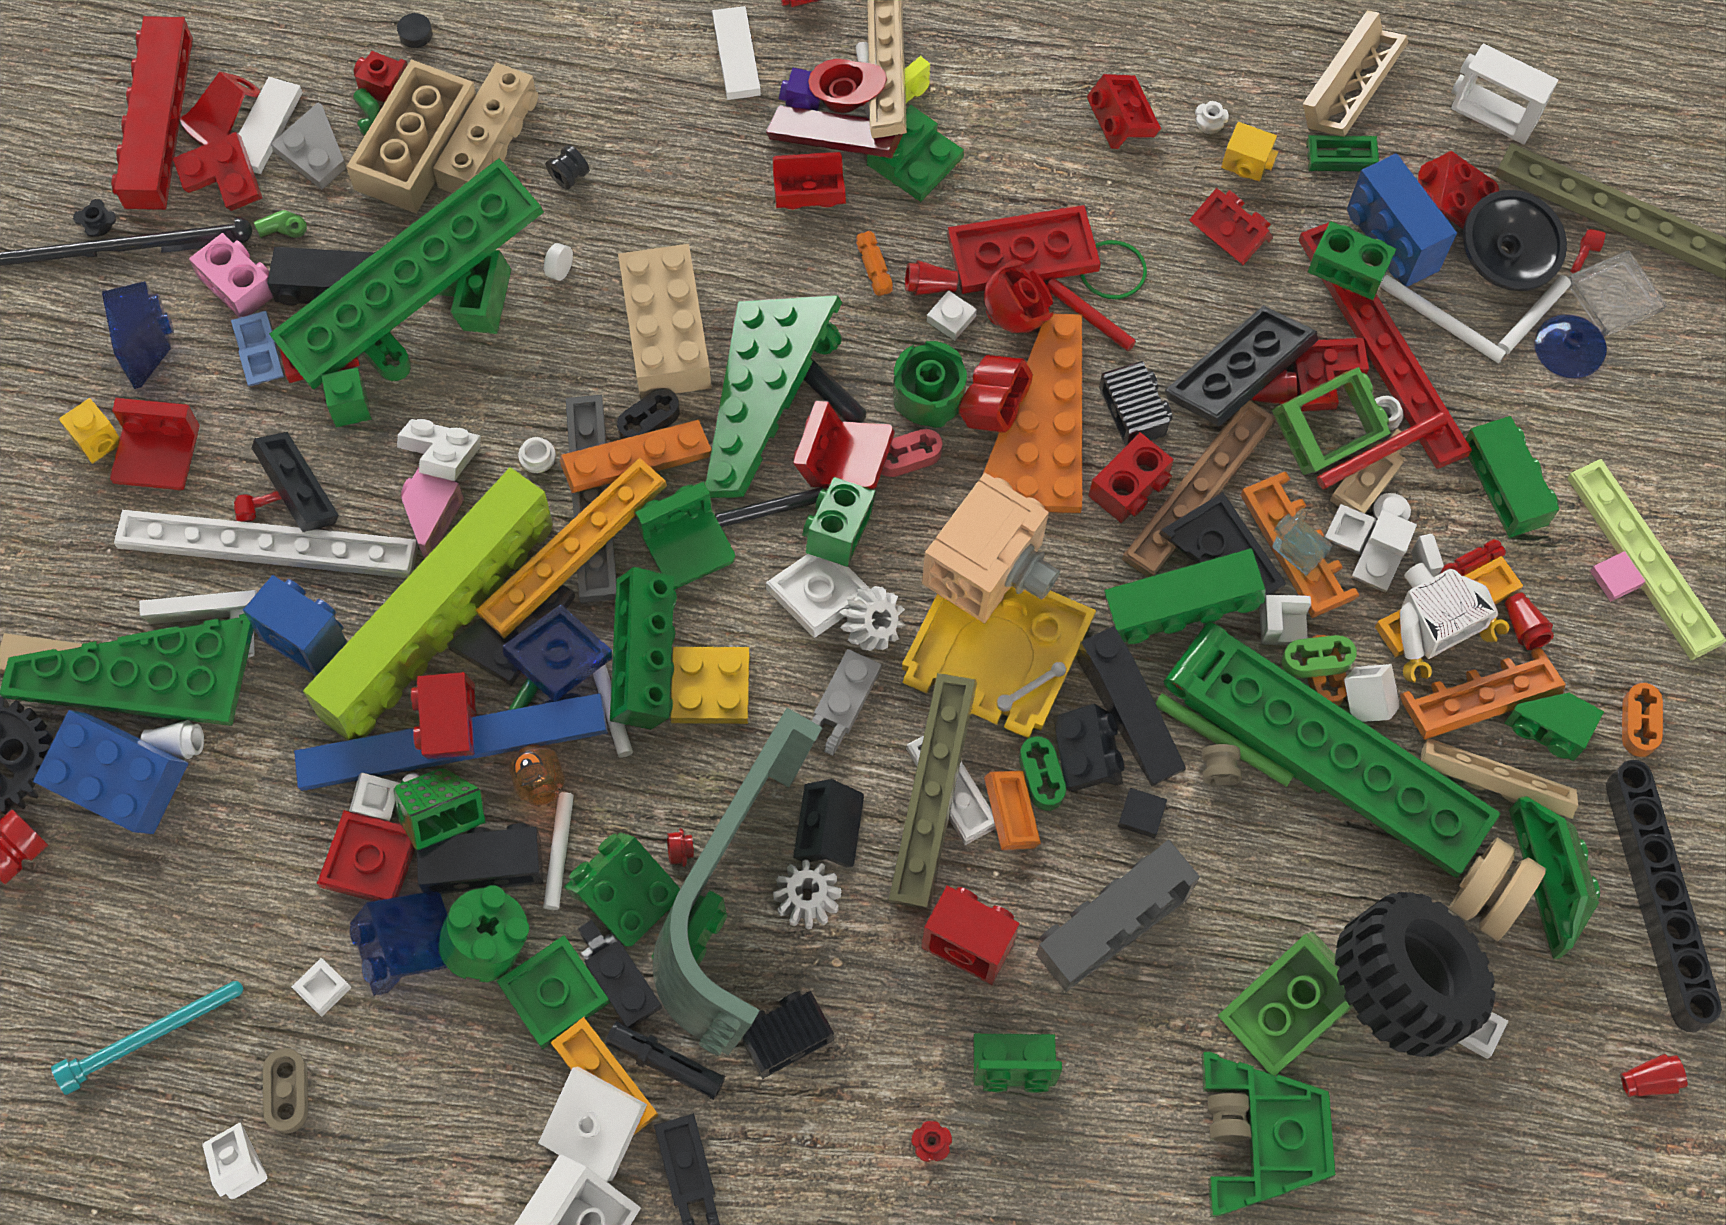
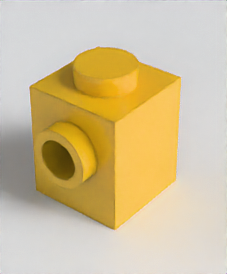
(1250, 152)
(90, 430)

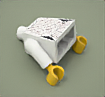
(1442, 614)

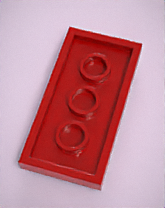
(1049, 242)

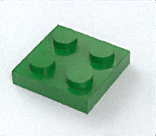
(553, 991)

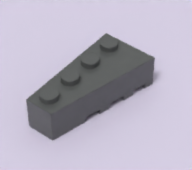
(1117, 916)

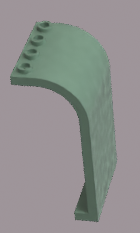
(683, 988)

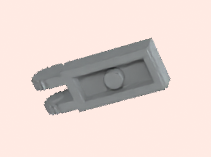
(846, 696)

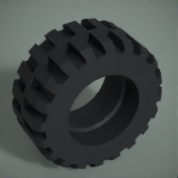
(1415, 974)

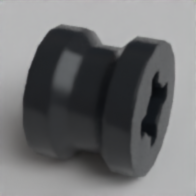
(567, 167)

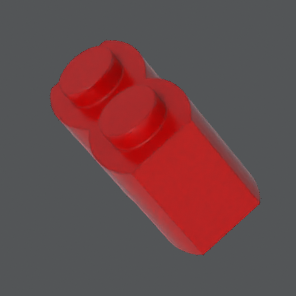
(995, 393)

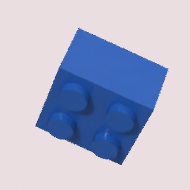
(295, 624)

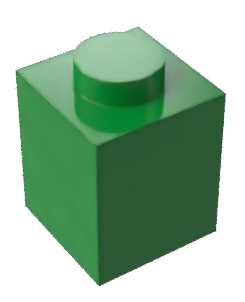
(346, 397)

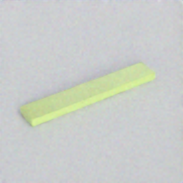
(1664, 582)

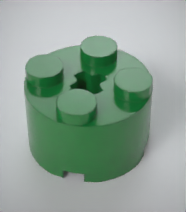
(929, 383)
(483, 934)

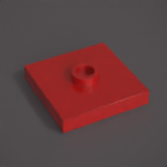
(367, 858)

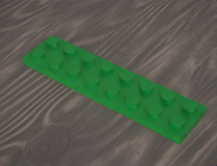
(406, 273)

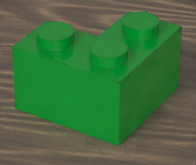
(480, 294)

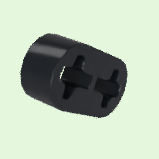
(647, 415)

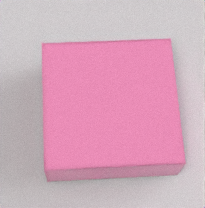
(1617, 576)

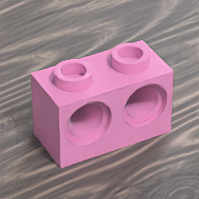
(228, 279)

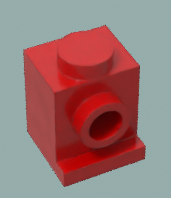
(378, 74)

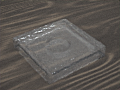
(1616, 293)

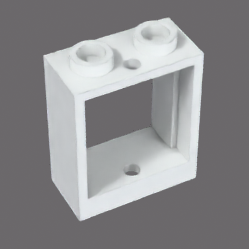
(1494, 109)

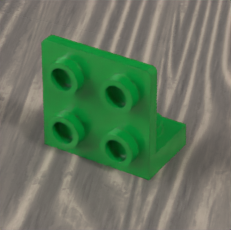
(1015, 1061)

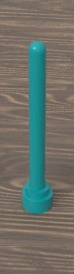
(72, 1073)

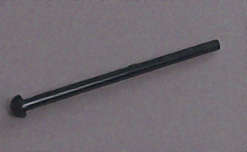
(168, 241)

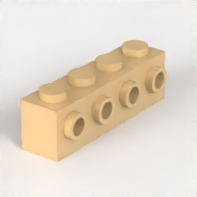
(486, 127)

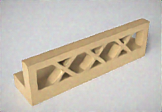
(1344, 76)

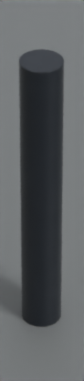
(768, 507)

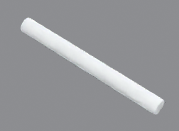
(1443, 319)

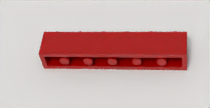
(153, 113)

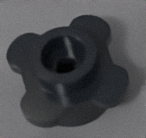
(98, 226)

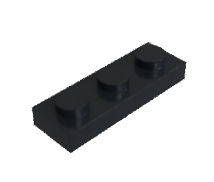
(294, 481)

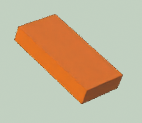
(1012, 810)

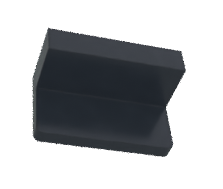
(829, 823)

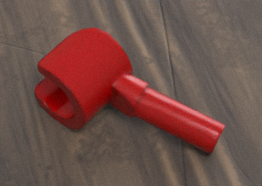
(1591, 241)
(245, 505)

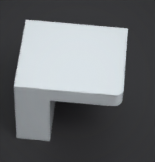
(1283, 619)
(1372, 692)

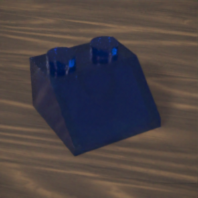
(137, 330)

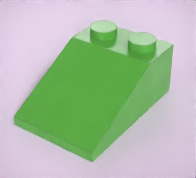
(1289, 1004)

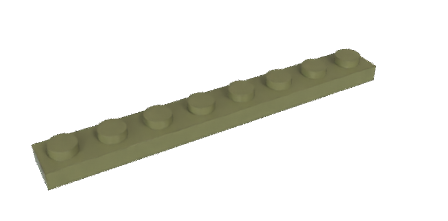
(1614, 209)

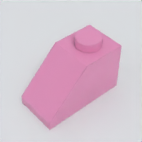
(430, 507)

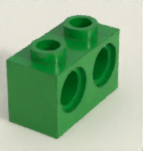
(1349, 265)
(839, 521)

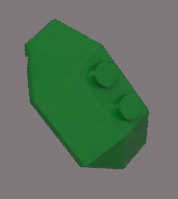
(1567, 890)

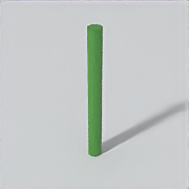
(1219, 736)

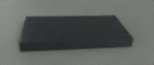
(1241, 365)

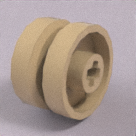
(1501, 892)

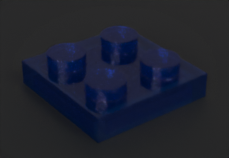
(557, 652)

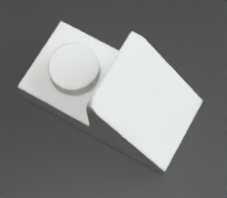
(1384, 551)
(233, 1162)

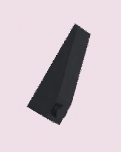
(1128, 699)

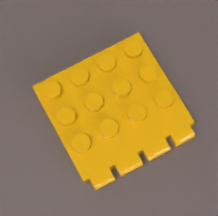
(1002, 654)

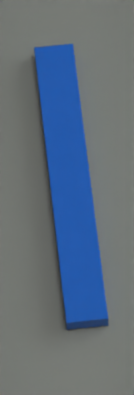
(491, 732)

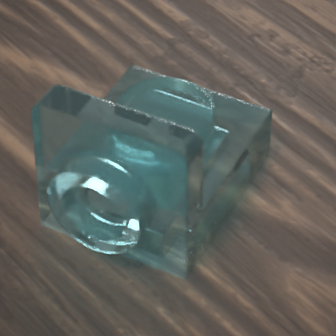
(1300, 542)

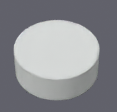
(558, 261)

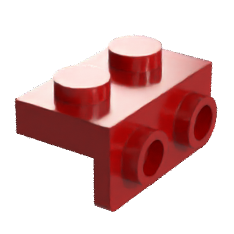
(808, 180)

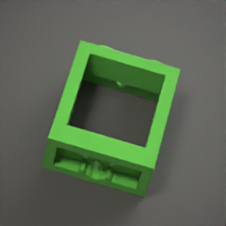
(1301, 437)

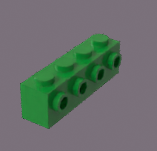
(1186, 596)
(642, 648)

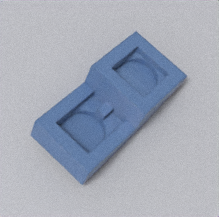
(257, 348)

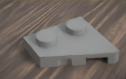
(311, 147)

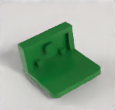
(684, 535)
(624, 887)

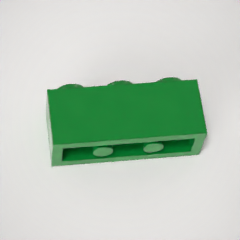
(1511, 477)

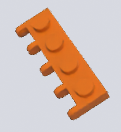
(1268, 507)
(1483, 696)

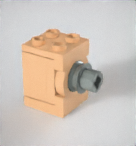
(989, 549)

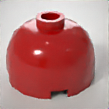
(1017, 298)

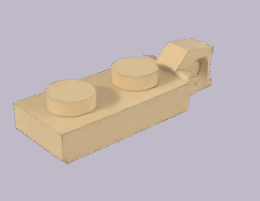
(1365, 486)

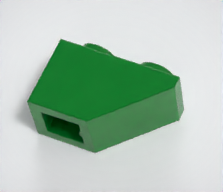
(1558, 722)

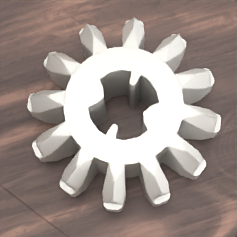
(867, 605)
(792, 894)

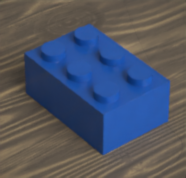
(1397, 210)
(110, 772)

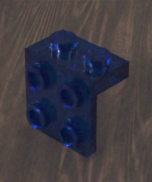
(398, 938)

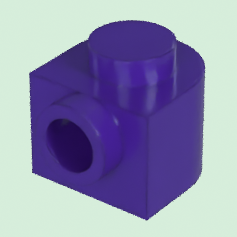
(797, 91)

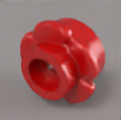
(679, 847)
(929, 1152)

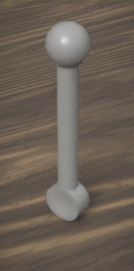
(1005, 702)

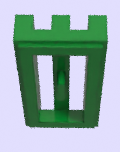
(1343, 158)

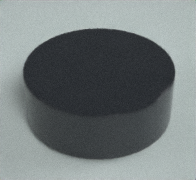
(414, 30)

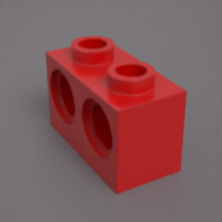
(1126, 475)

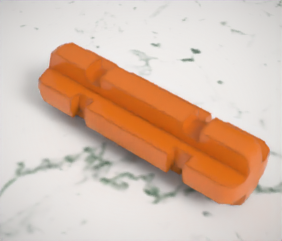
(874, 263)

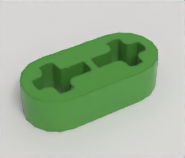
(1321, 663)

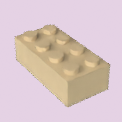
(410, 135)
(665, 320)

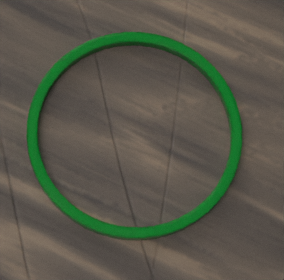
(1115, 242)

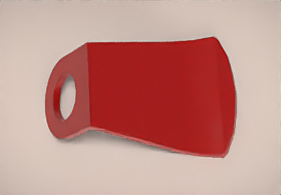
(217, 108)

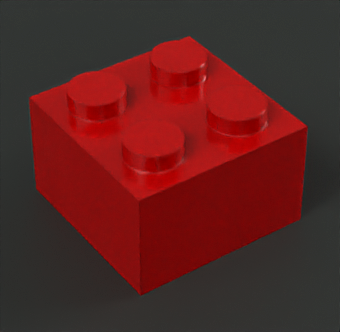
(970, 933)

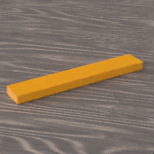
(571, 548)

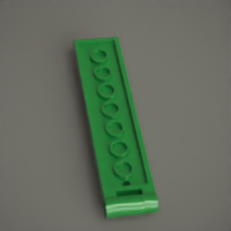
(1330, 748)

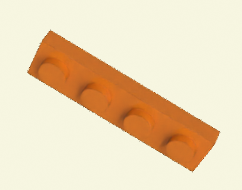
(658, 449)

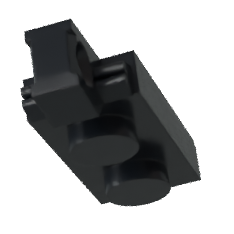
(618, 976)

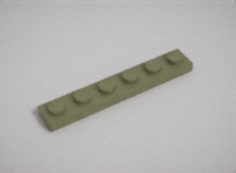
(933, 791)

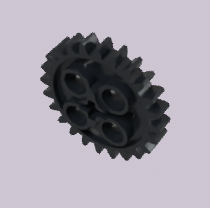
(20, 731)

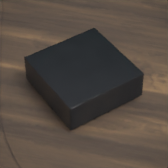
(1142, 813)

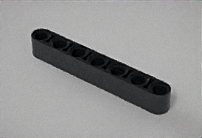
(1655, 911)

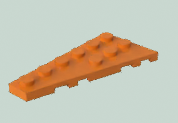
(1044, 444)

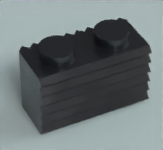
(1135, 402)
(787, 1033)

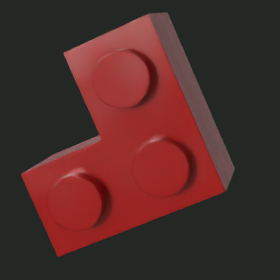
(445, 715)

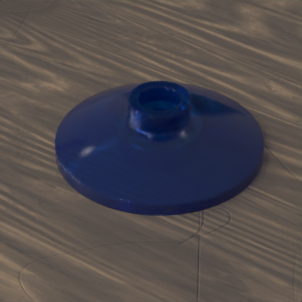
(1565, 356)

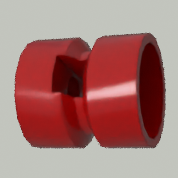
(17, 843)

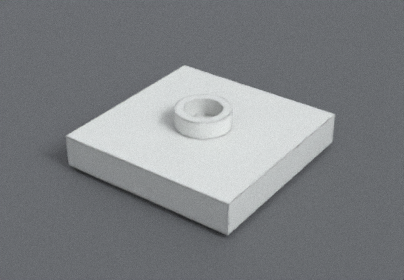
(815, 591)
(592, 1123)

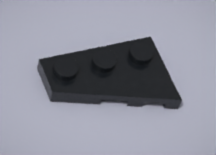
(1219, 531)
(483, 645)

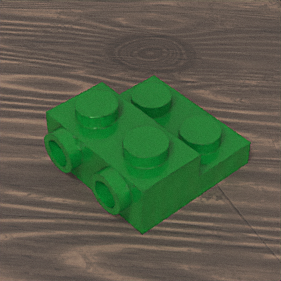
(920, 157)

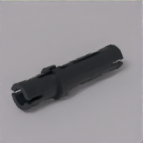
(671, 1063)

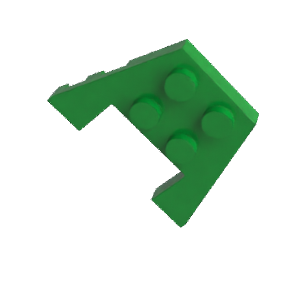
(1288, 1134)

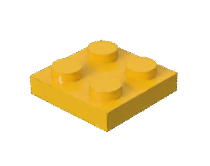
(710, 685)

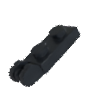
(686, 1167)

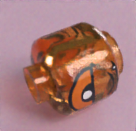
(537, 775)

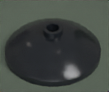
(1522, 226)

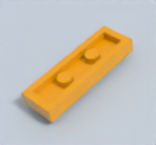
(584, 1049)

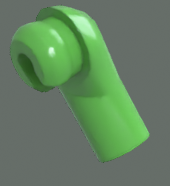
(282, 222)

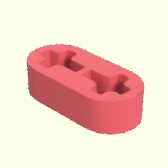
(909, 452)

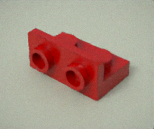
(1122, 109)
(1231, 226)

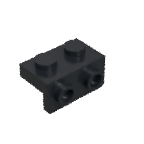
(1088, 747)

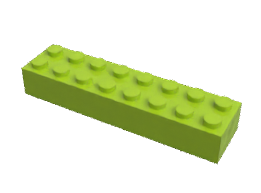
(430, 606)

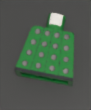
(437, 806)

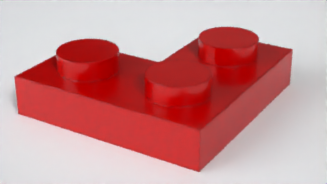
(224, 163)
(1324, 362)

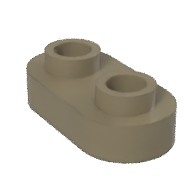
(286, 1092)

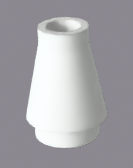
(178, 739)

